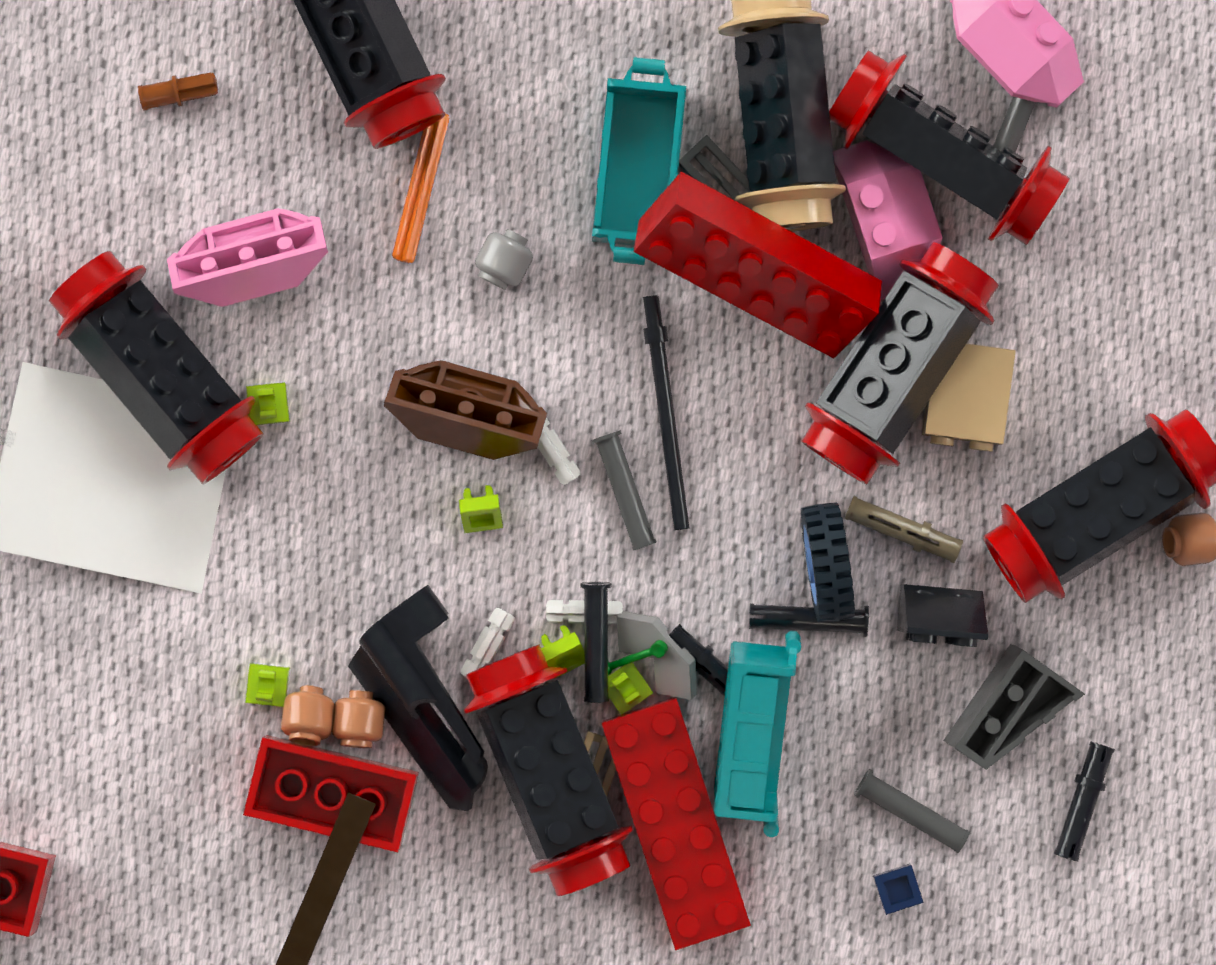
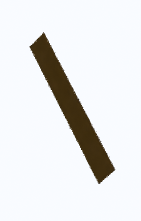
(326, 881)

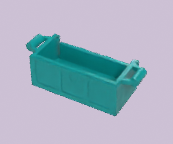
(636, 154)
(754, 730)

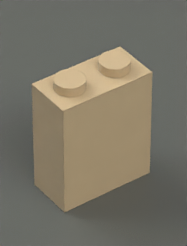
(972, 399)

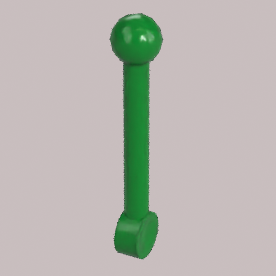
(658, 649)

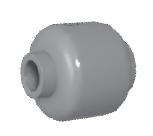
(504, 259)

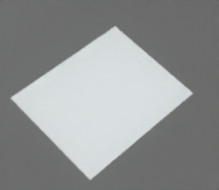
(97, 488)

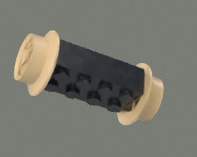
(784, 111)

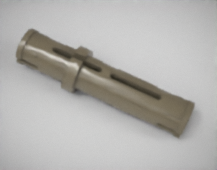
(947, 548)

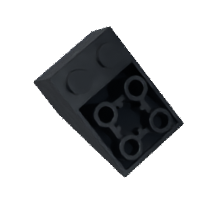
(941, 611)

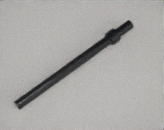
(656, 336)

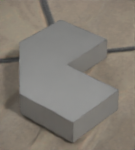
(675, 670)

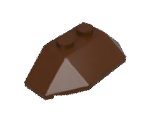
(466, 409)

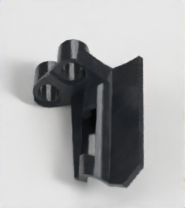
(406, 684)

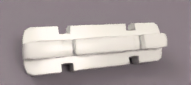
(556, 455)
(574, 611)
(489, 641)

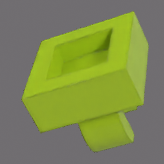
(270, 403)
(480, 512)
(564, 652)
(267, 684)
(627, 688)

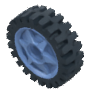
(828, 562)

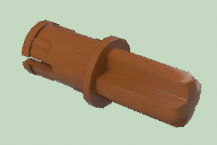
(177, 90)

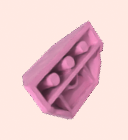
(1020, 47)
(886, 209)
(248, 257)

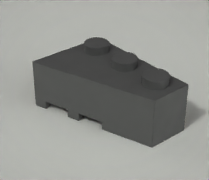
(1009, 706)

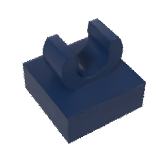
(898, 889)

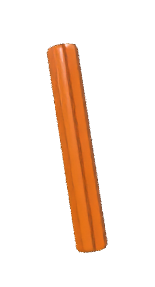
(420, 191)

